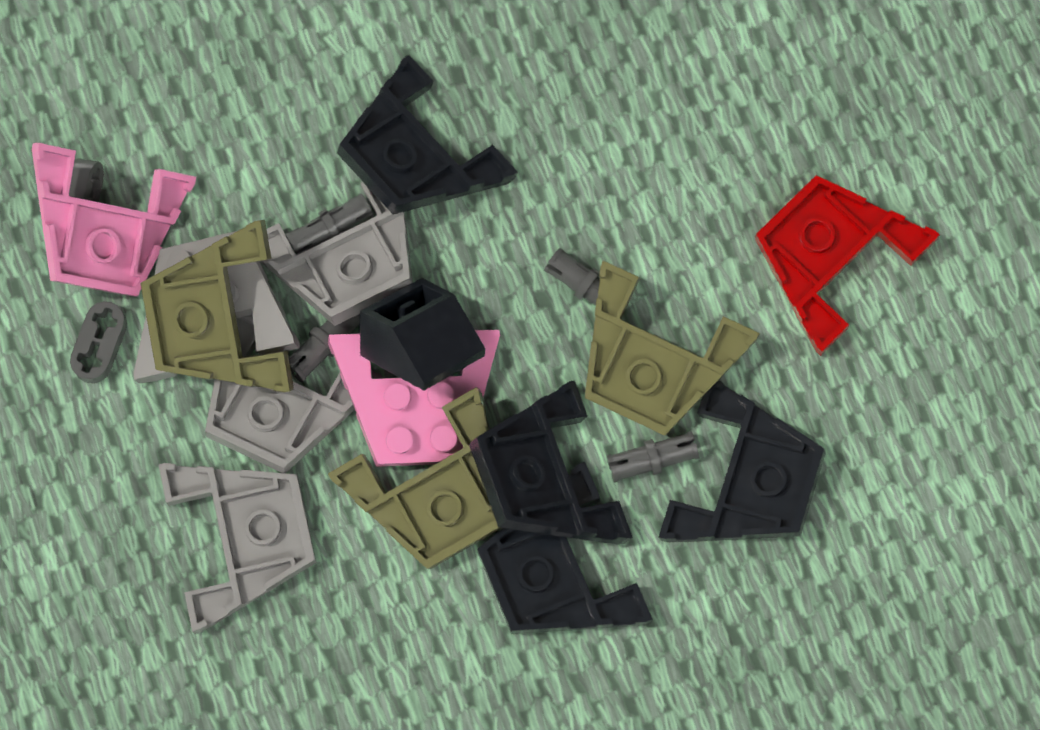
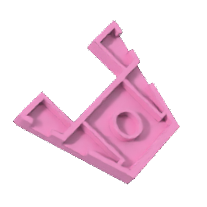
(96, 241)
(402, 420)

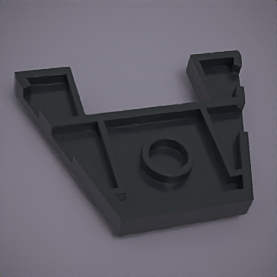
(404, 160)
(530, 481)
(765, 483)
(542, 582)

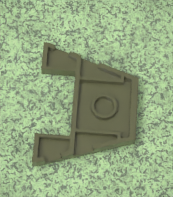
(195, 317)
(645, 374)
(440, 507)

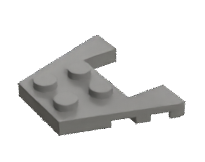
(349, 268)
(250, 297)
(273, 424)
(260, 531)

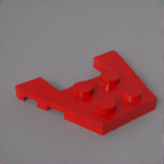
(819, 238)

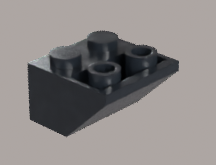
(419, 334)

